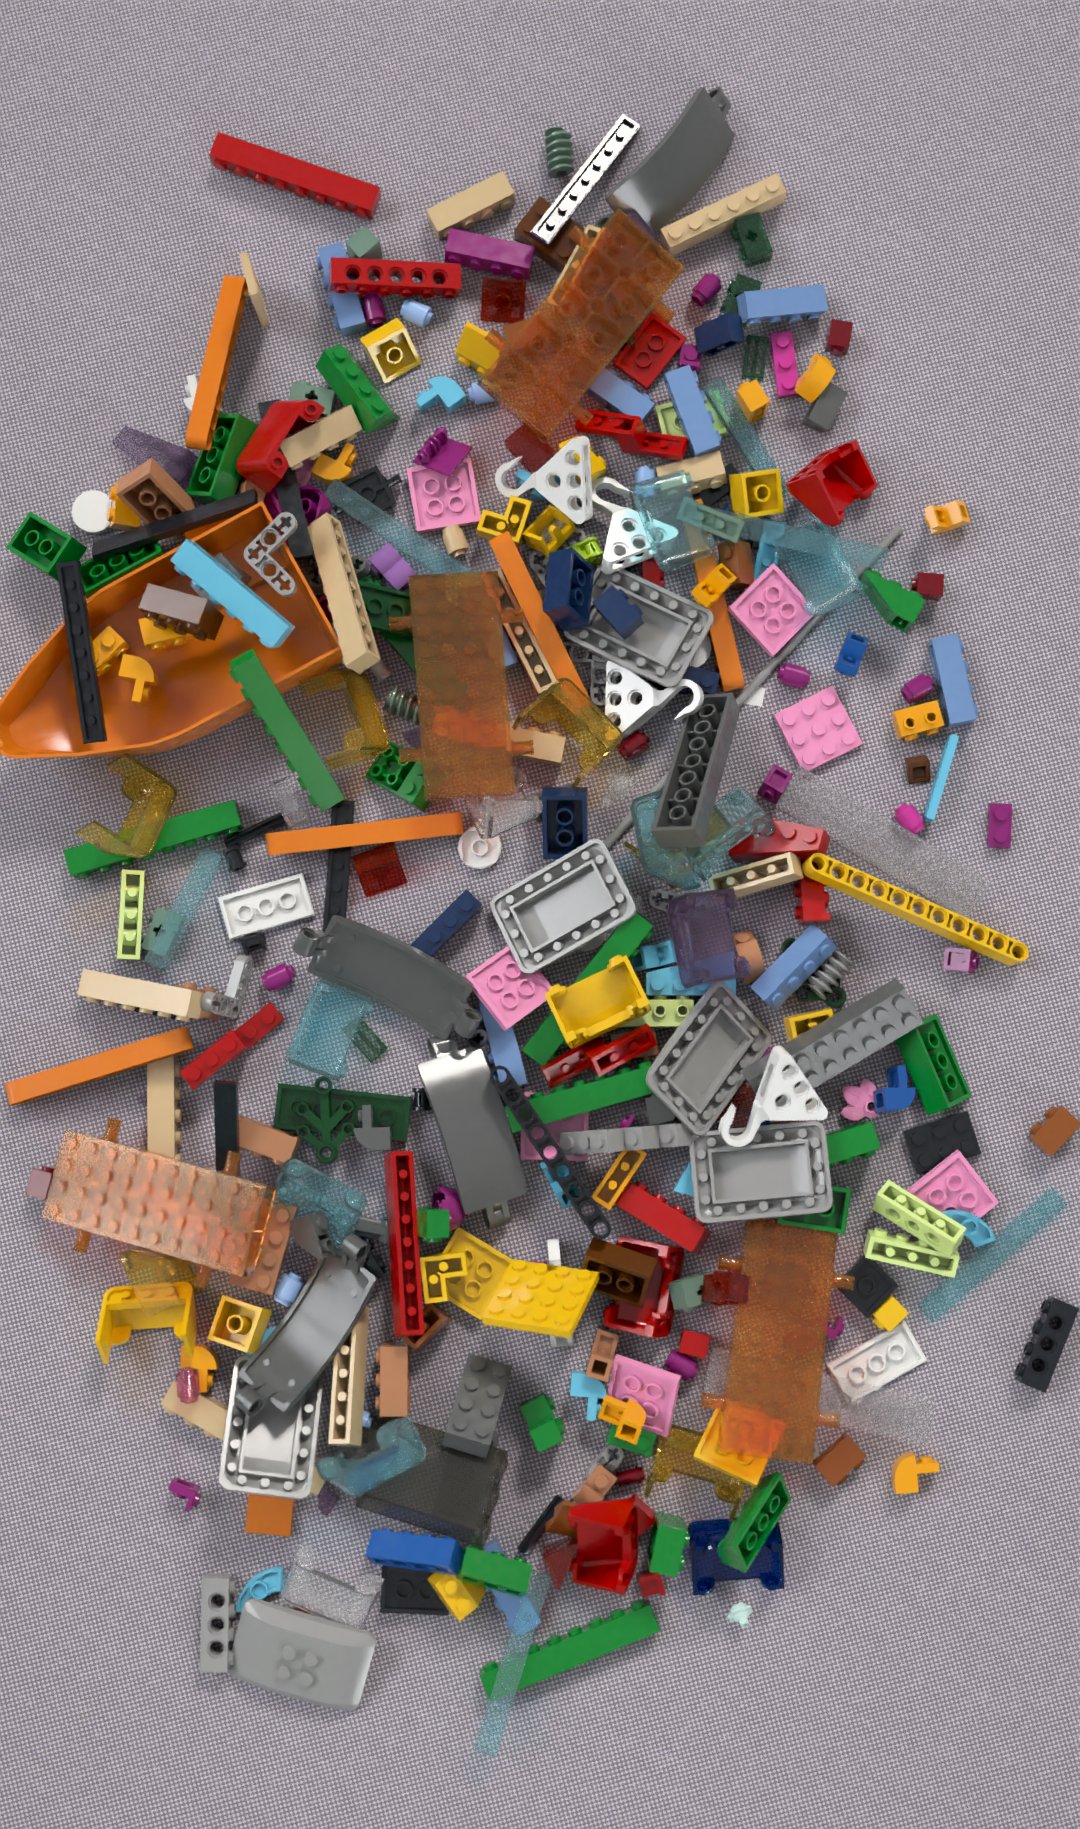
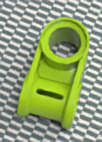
(589, 551)

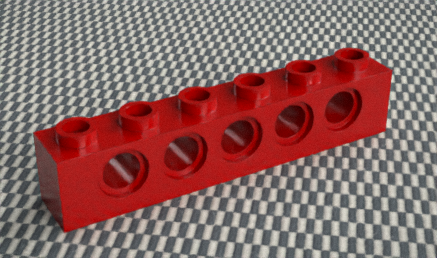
(404, 270)

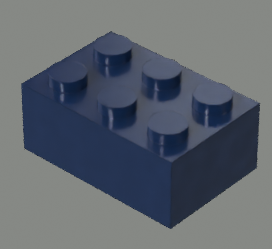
(568, 589)
(564, 820)

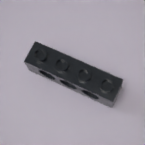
(1049, 1357)

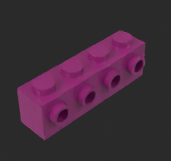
(489, 254)

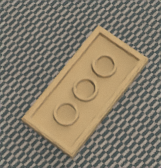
(254, 289)

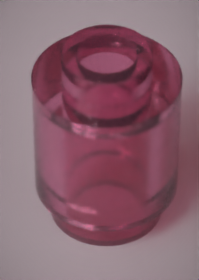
(188, 1385)

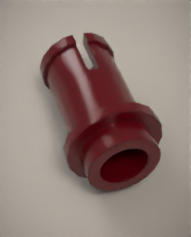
(630, 1476)

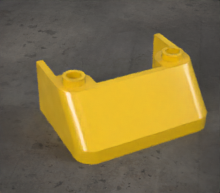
(123, 1313)

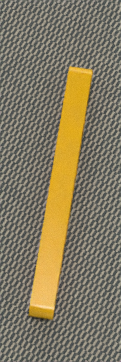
(905, 911)

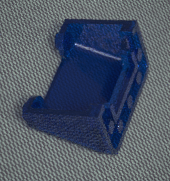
(707, 1564)

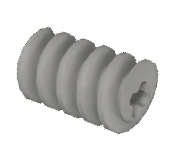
(829, 974)

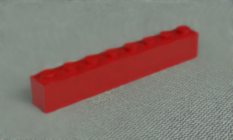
(295, 176)
(403, 1244)

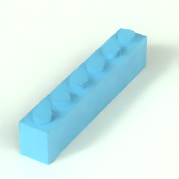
(232, 594)

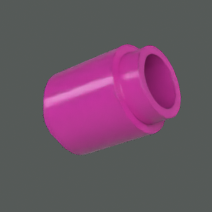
(909, 818)

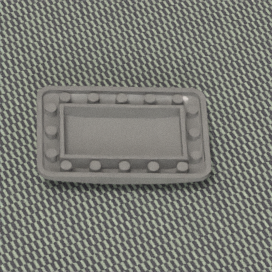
(660, 646)
(563, 906)
(705, 1058)
(770, 1177)
(272, 1449)
(301, 1655)

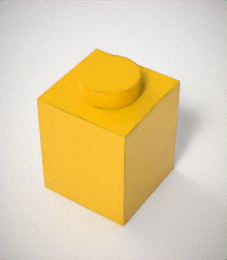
(889, 1314)

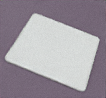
(756, 697)

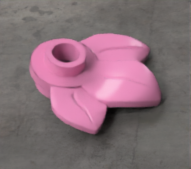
(858, 1100)

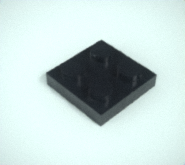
(870, 1286)

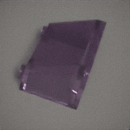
(705, 938)

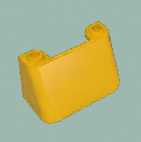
(598, 1002)

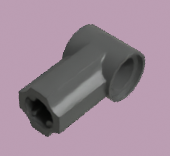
(372, 1228)

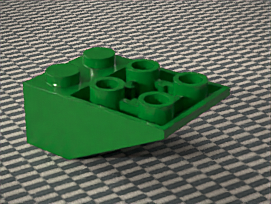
(893, 602)
(398, 778)

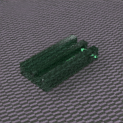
(753, 375)
(370, 1045)

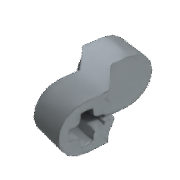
(610, 1455)

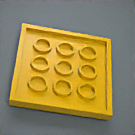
(541, 1298)

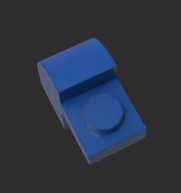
(851, 654)
(897, 1095)

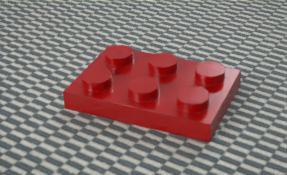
(653, 351)

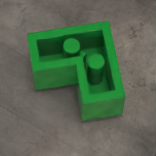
(543, 1425)

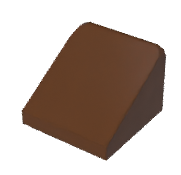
(918, 769)

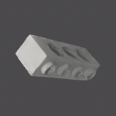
(210, 1659)

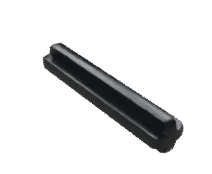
(254, 830)
(539, 1527)

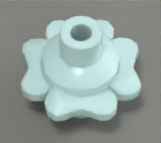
(740, 1613)

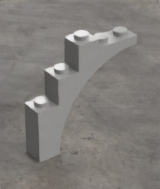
(625, 1139)

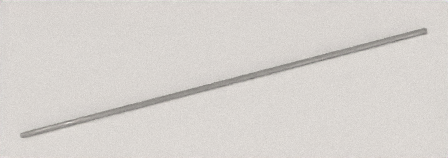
(756, 682)

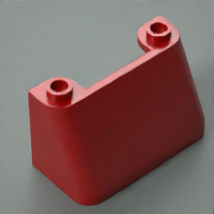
(260, 459)
(833, 482)
(657, 1313)
(605, 1544)

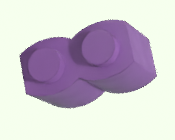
(391, 567)

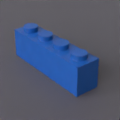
(414, 1551)

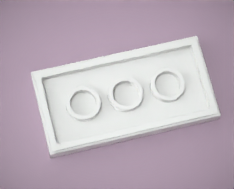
(266, 906)
(880, 1358)

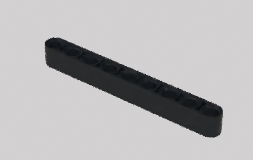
(552, 1163)

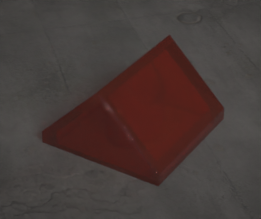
(503, 300)
(379, 869)
(559, 1557)

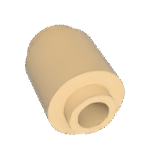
(455, 541)

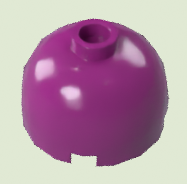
(314, 503)
(448, 1199)

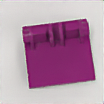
(441, 453)

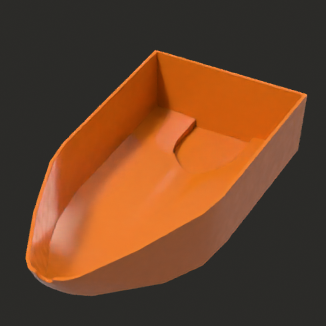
(193, 679)

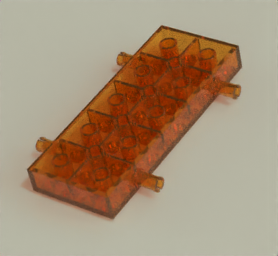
(581, 325)
(461, 685)
(159, 1203)
(778, 1343)

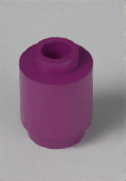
(706, 289)
(373, 310)
(793, 675)
(917, 688)
(279, 977)
(681, 1365)

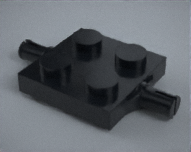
(374, 488)

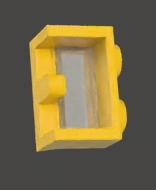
(549, 530)

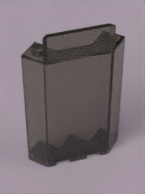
(444, 1493)

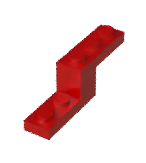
(633, 435)
(231, 1045)
(598, 1056)

